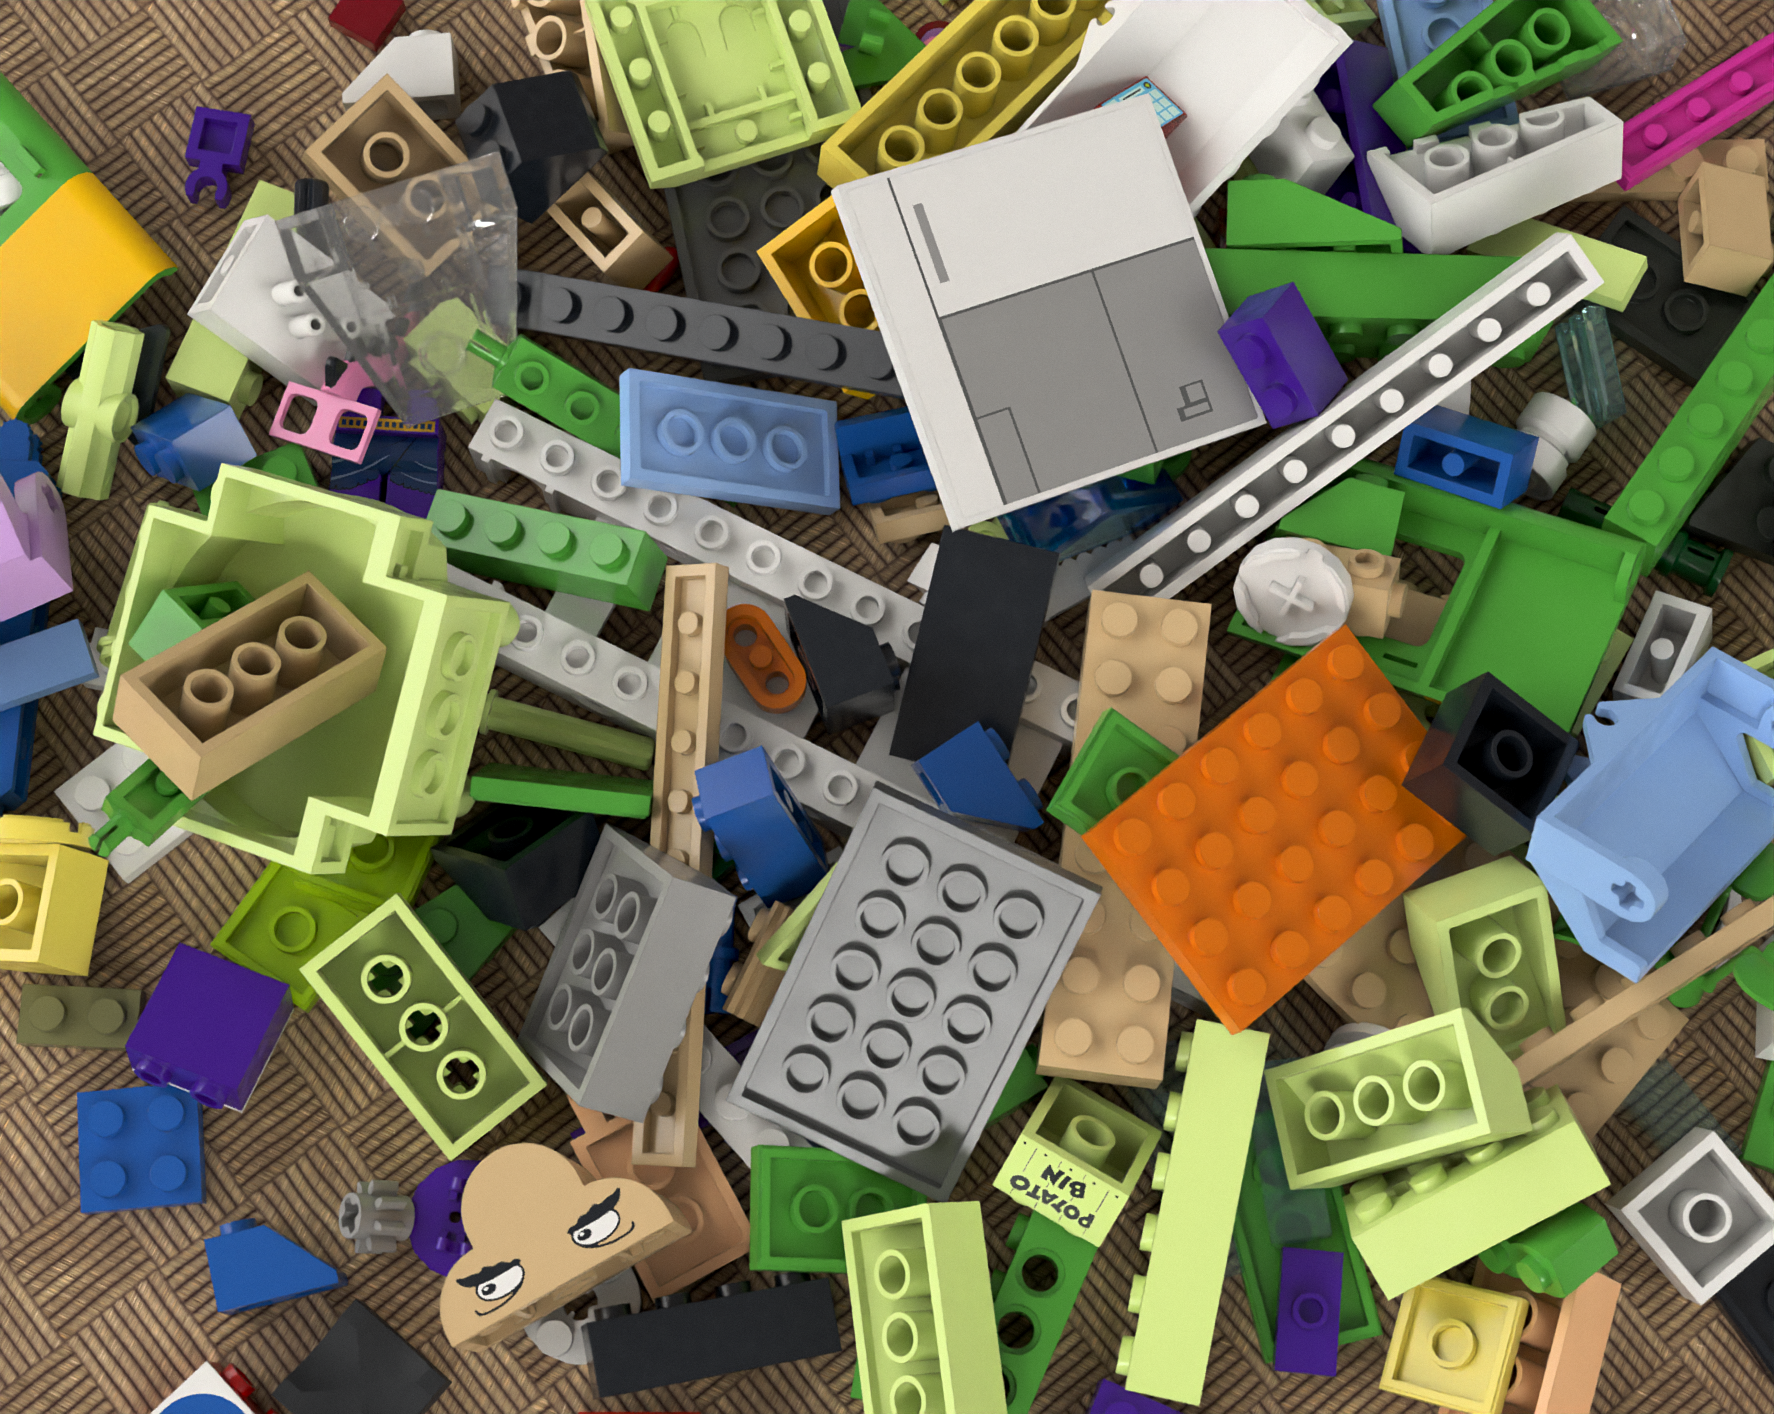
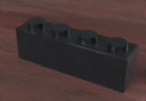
(710, 1336)

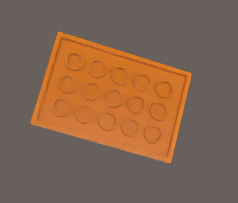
(1278, 831)

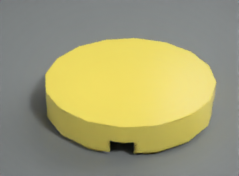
(44, 831)

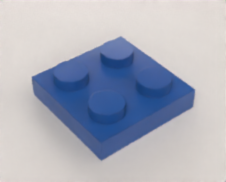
(140, 1149)

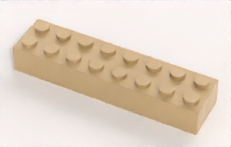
(1116, 989)

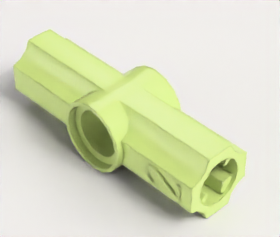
(99, 410)

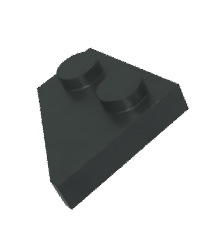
(1740, 505)

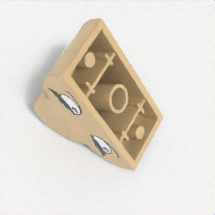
(543, 1239)

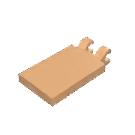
(700, 1192)

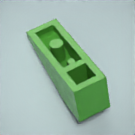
(1288, 216)

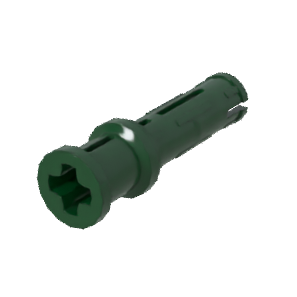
(1681, 558)

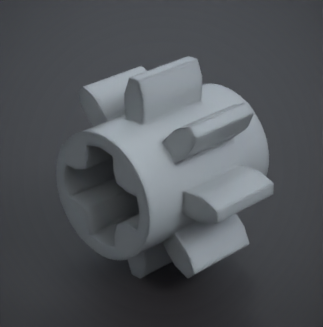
(376, 1216)

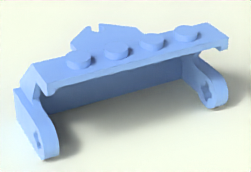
(1659, 813)

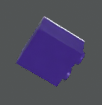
(209, 1028)

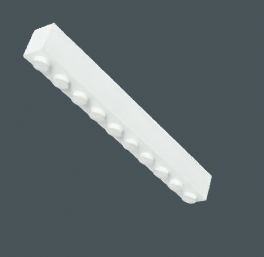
(1353, 422)

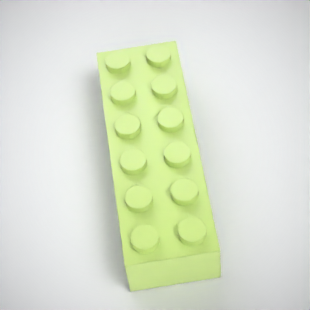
(1196, 1212)

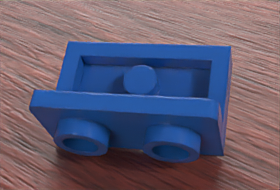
(882, 456)

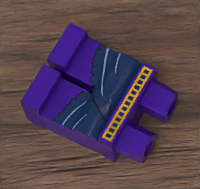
(400, 462)

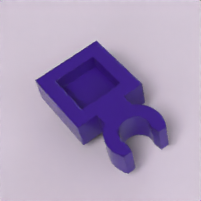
(217, 146)

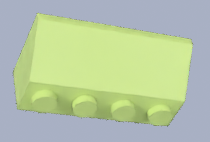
(1394, 1101)
(924, 1311)

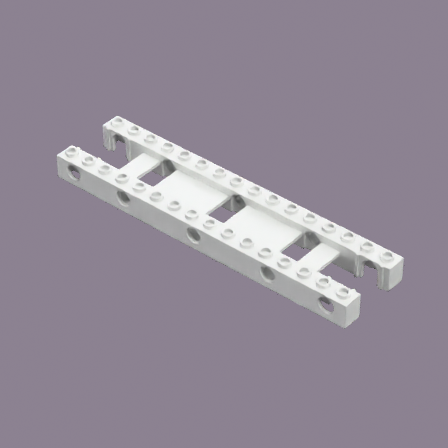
(566, 657)

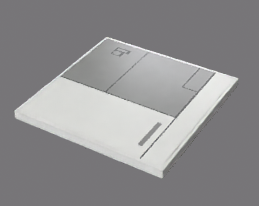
(1047, 309)

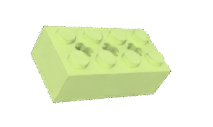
(418, 1067)
(1470, 1200)

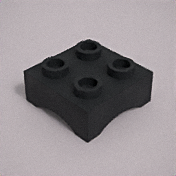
(362, 1370)

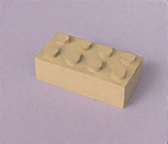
(248, 684)

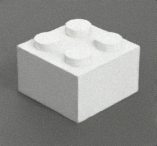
(1697, 1215)

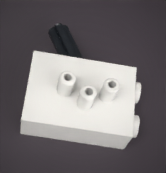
(262, 308)

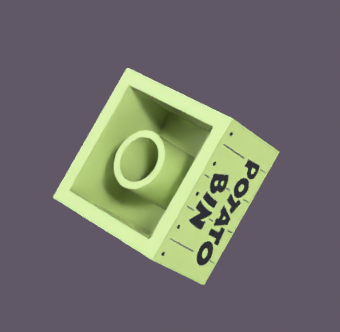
(1078, 1159)

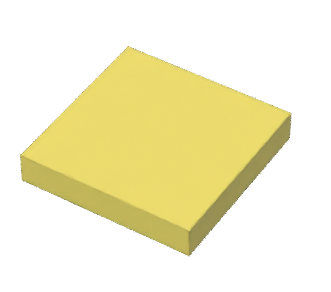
(1455, 1346)

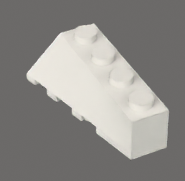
(1498, 173)

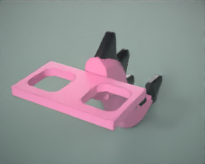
(338, 395)

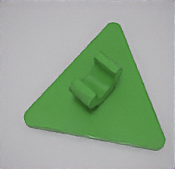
(880, 43)

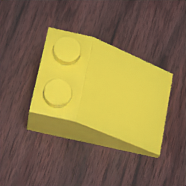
(49, 907)

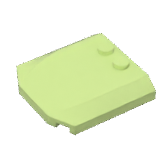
(721, 81)

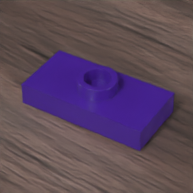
(1308, 1311)

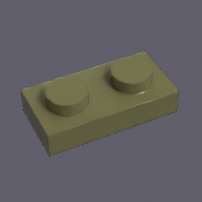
(78, 1016)

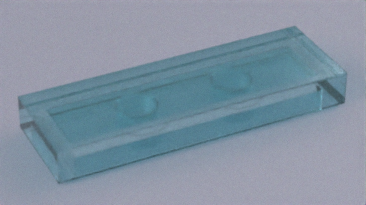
(1289, 1213)

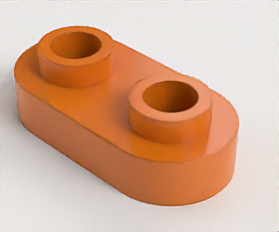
(763, 660)

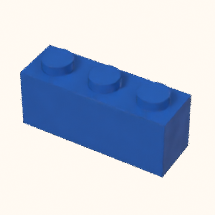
(760, 826)

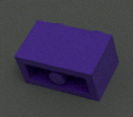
(1283, 355)

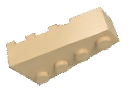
(566, 41)

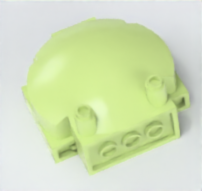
(387, 760)

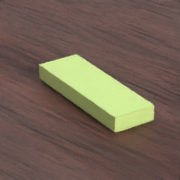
(1616, 266)

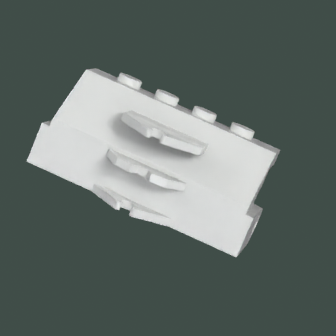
(1221, 61)

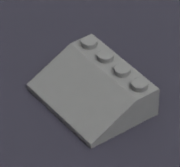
(625, 975)

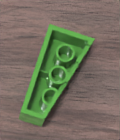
(1494, 62)

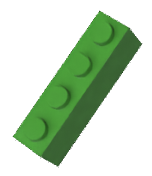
(548, 549)

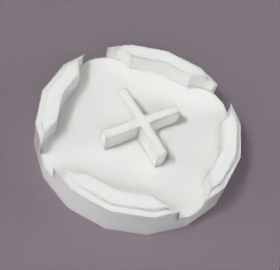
(1293, 591)

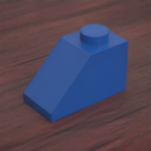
(263, 1267)

